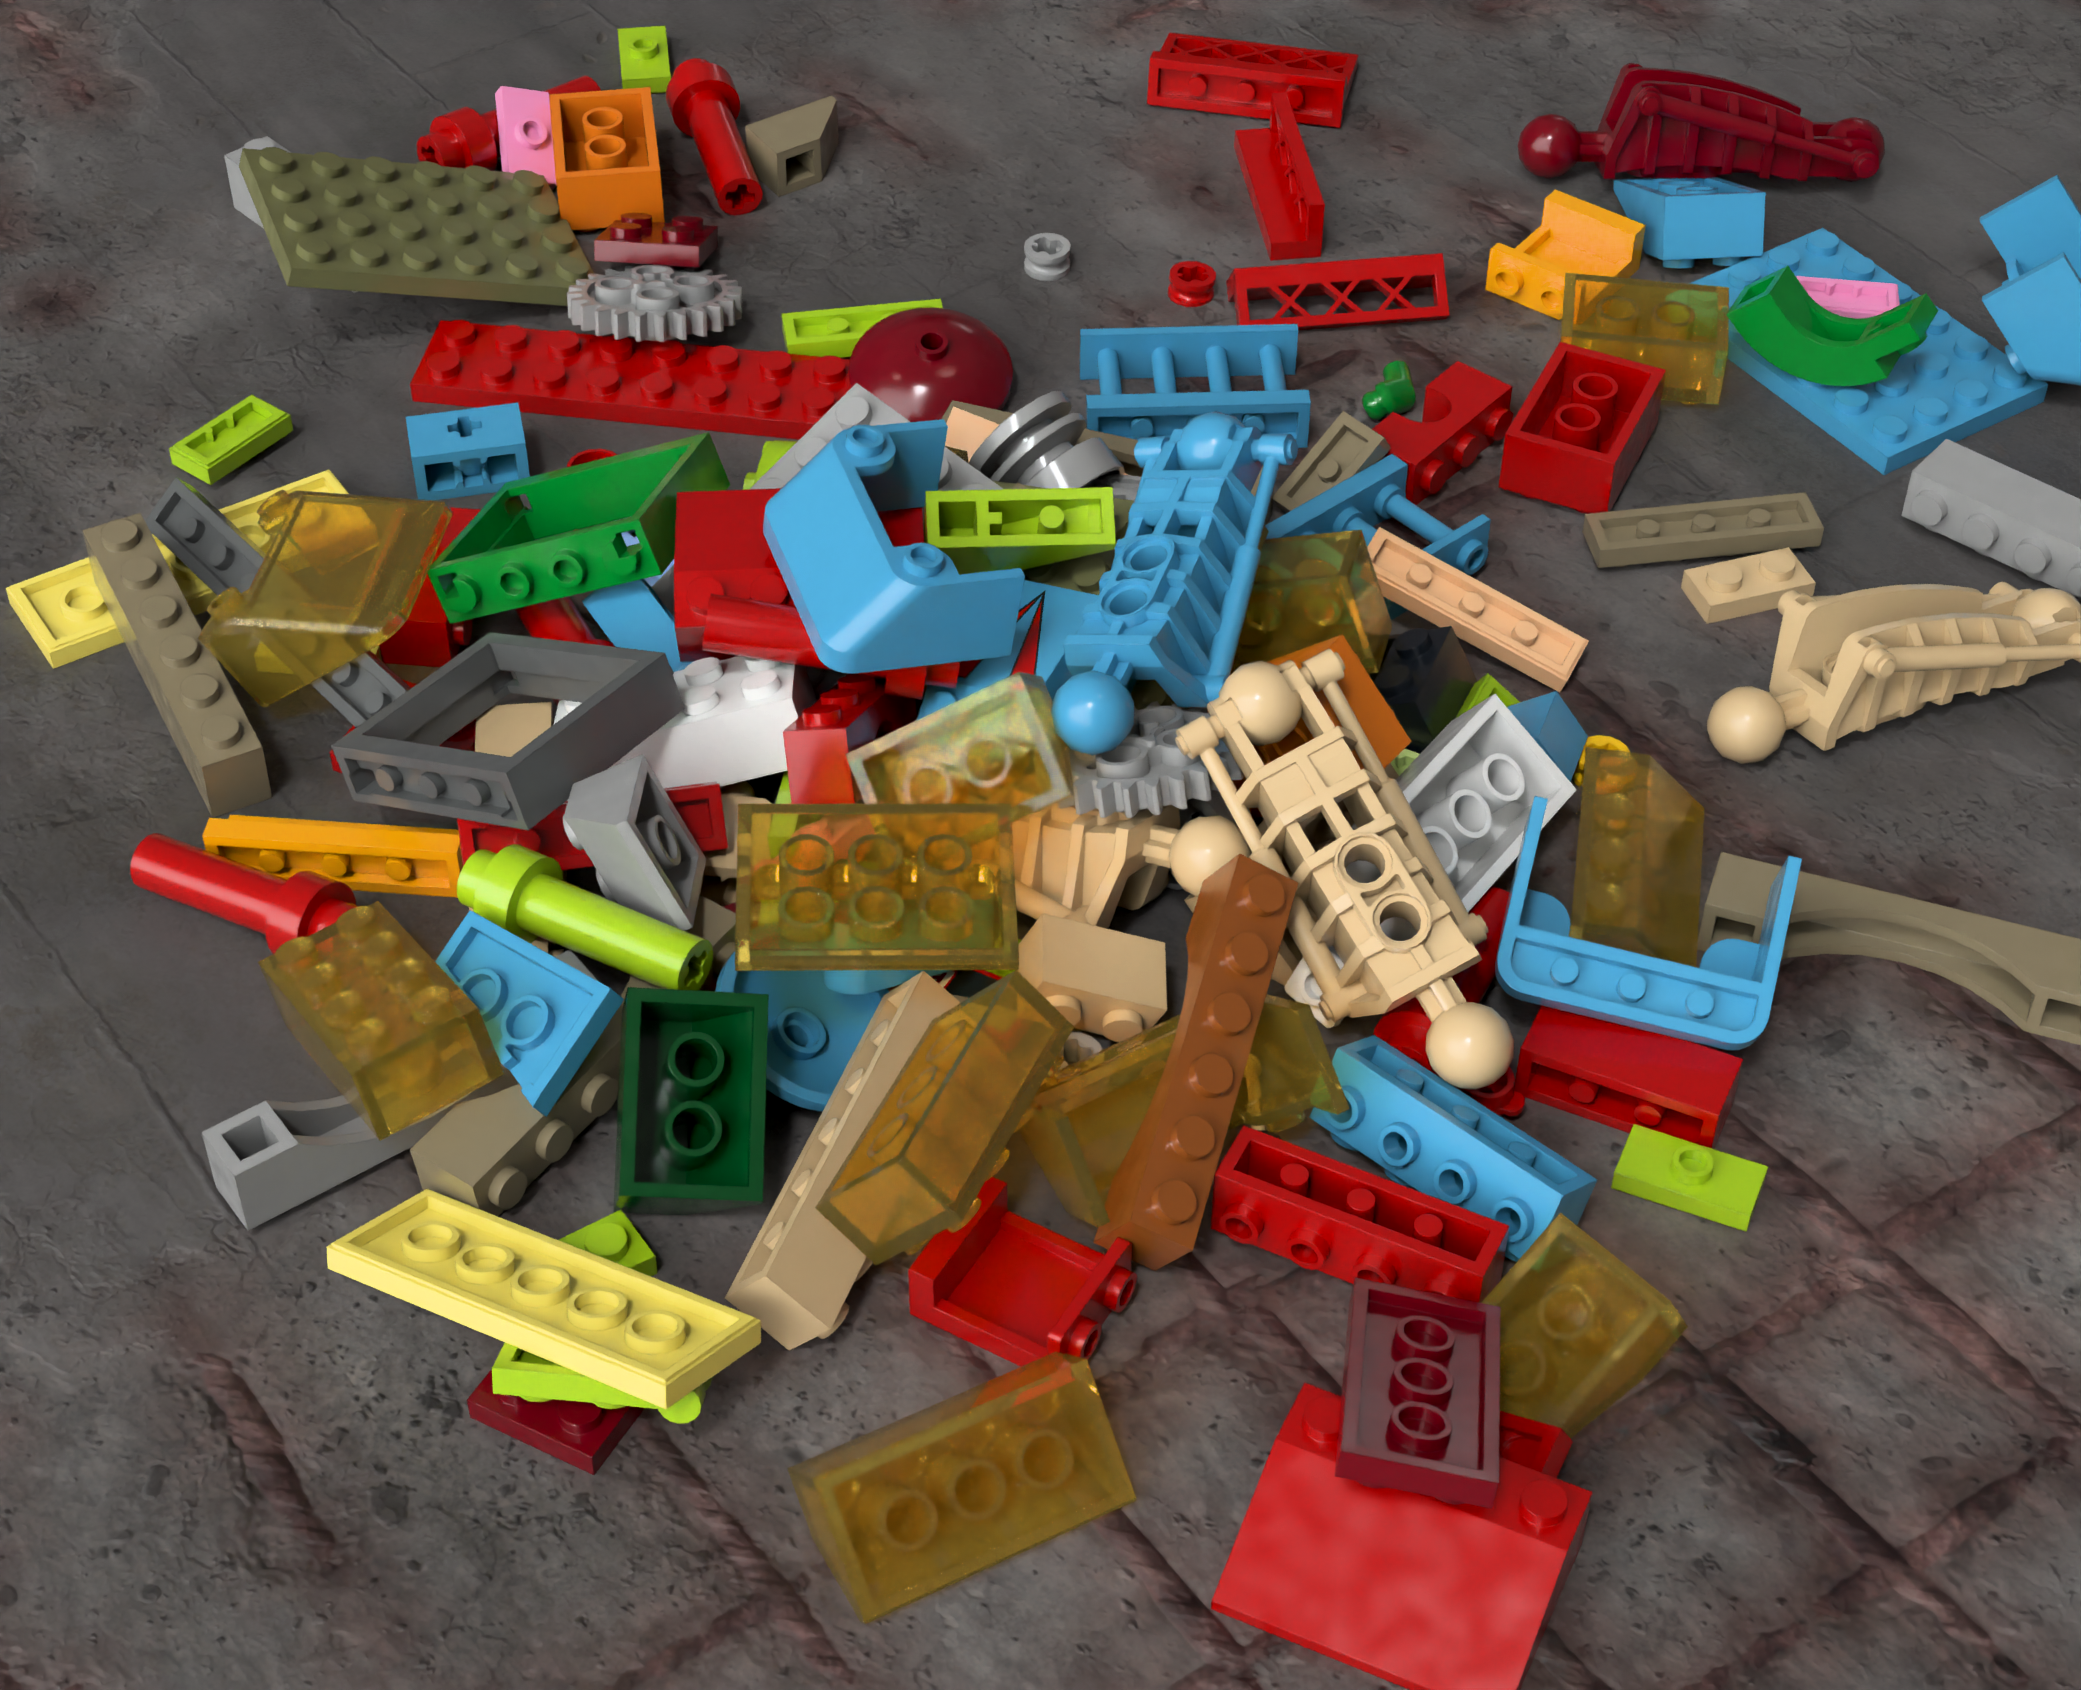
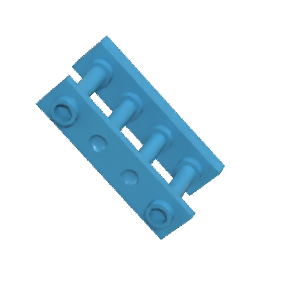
(1193, 352)
(1377, 496)

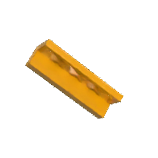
(353, 853)

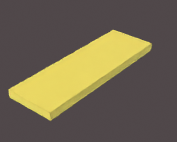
(70, 615)
(546, 1297)

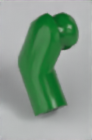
(1393, 394)

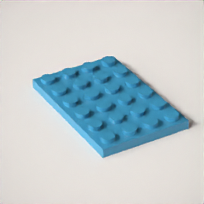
(1933, 393)

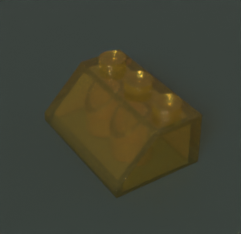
(974, 751)

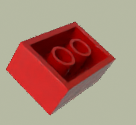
(1581, 429)

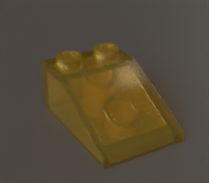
(1576, 1329)

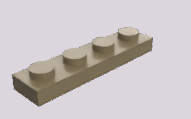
(1702, 530)

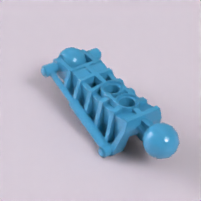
(1175, 580)

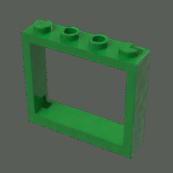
(502, 565)

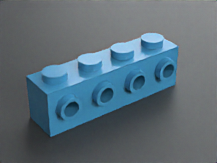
(1450, 1144)

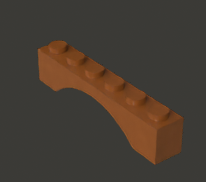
(1175, 1154)

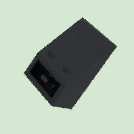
(1424, 681)

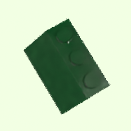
(691, 1101)

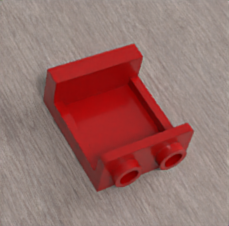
(1018, 1284)

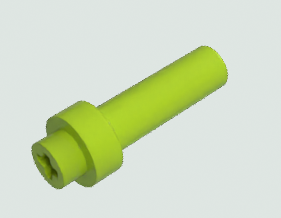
(531, 900)

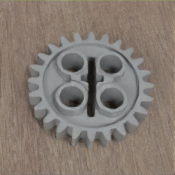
(654, 302)
(1145, 768)

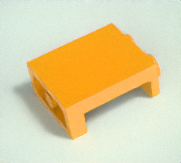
(1570, 240)

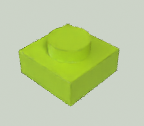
(617, 1241)

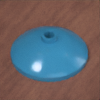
(808, 1029)

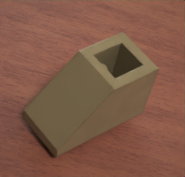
(794, 146)

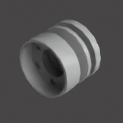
(1038, 448)

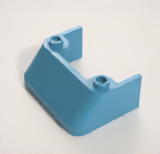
(2042, 297)
(855, 591)
(1714, 1005)

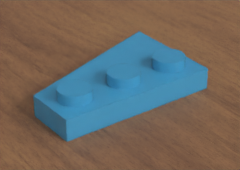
(532, 1004)

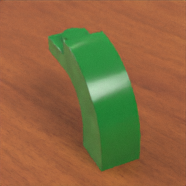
(1820, 346)

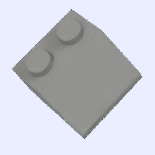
(637, 842)

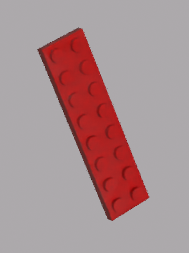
(629, 379)

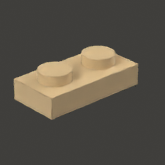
(1745, 584)

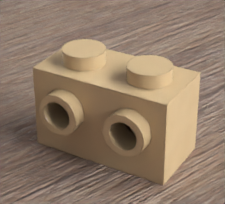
(1096, 975)

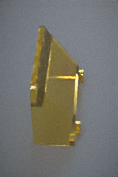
(327, 588)

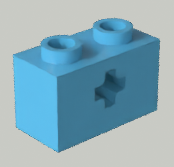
(467, 451)

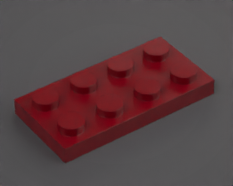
(1421, 1394)

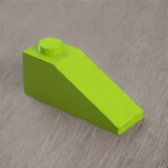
(1019, 526)

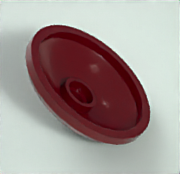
(928, 359)

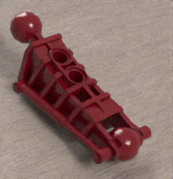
(1701, 128)

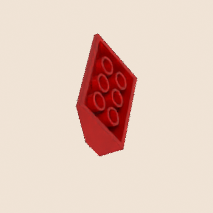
(726, 554)
(1394, 1574)

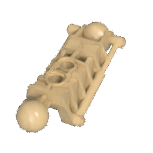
(1888, 652)
(1261, 706)
(1093, 864)

